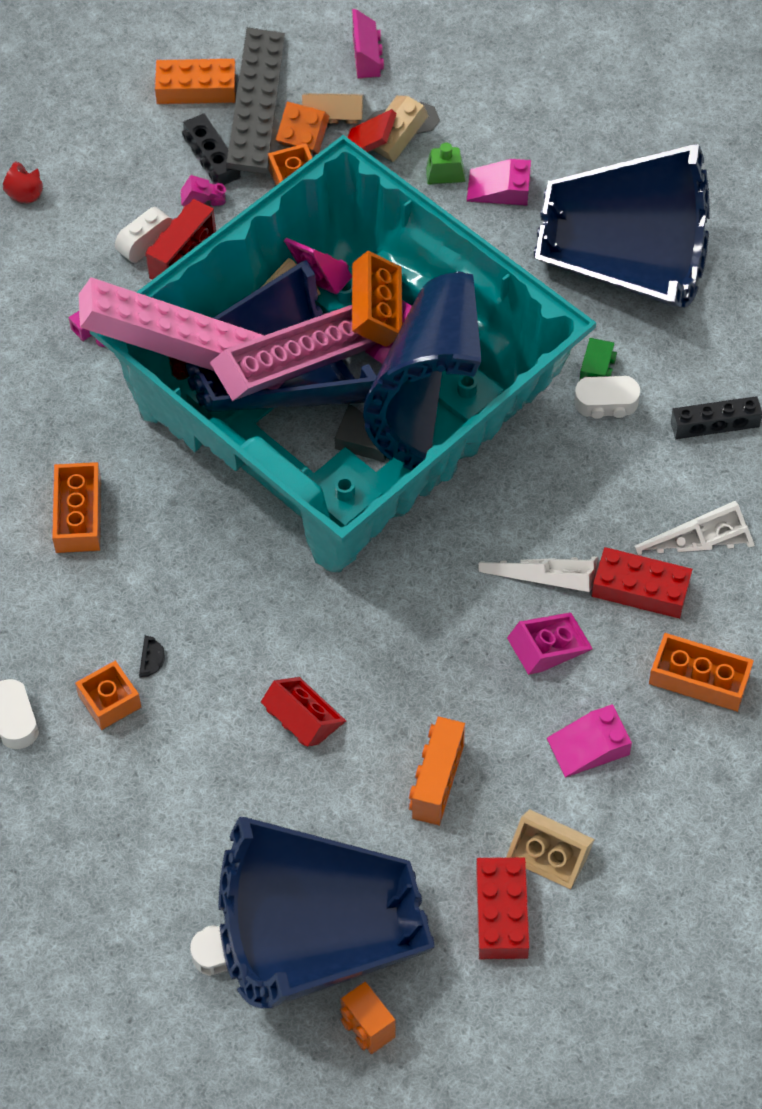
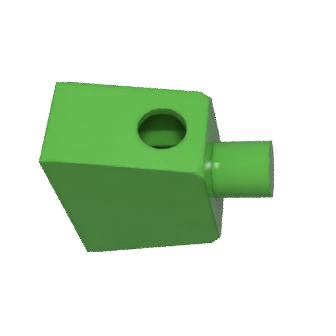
(445, 165)

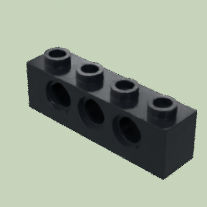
(210, 149)
(716, 417)

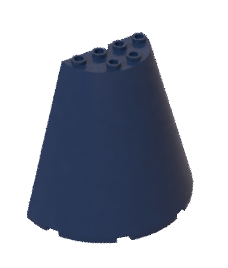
(632, 225)
(269, 309)
(434, 338)
(312, 912)

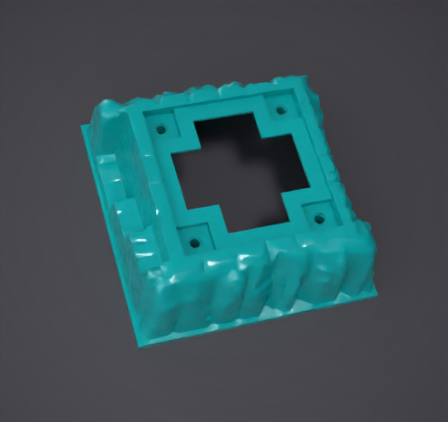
(344, 207)

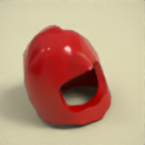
(21, 185)

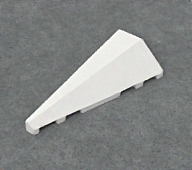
(563, 573)

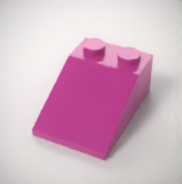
(500, 183)
(329, 272)
(548, 641)
(590, 741)

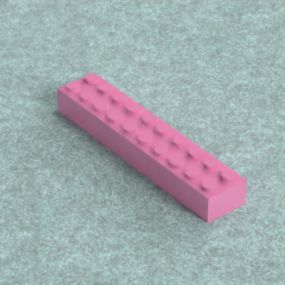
(157, 324)
(288, 353)

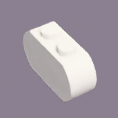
(141, 233)
(607, 396)
(17, 719)
(208, 951)

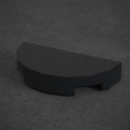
(152, 657)

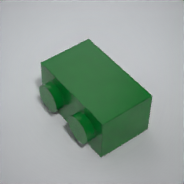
(598, 358)

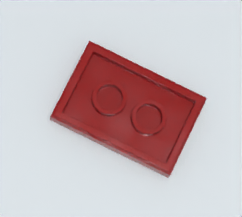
(374, 131)

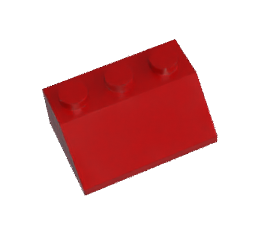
(301, 710)

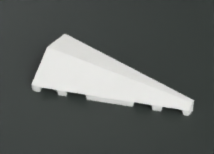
(717, 527)

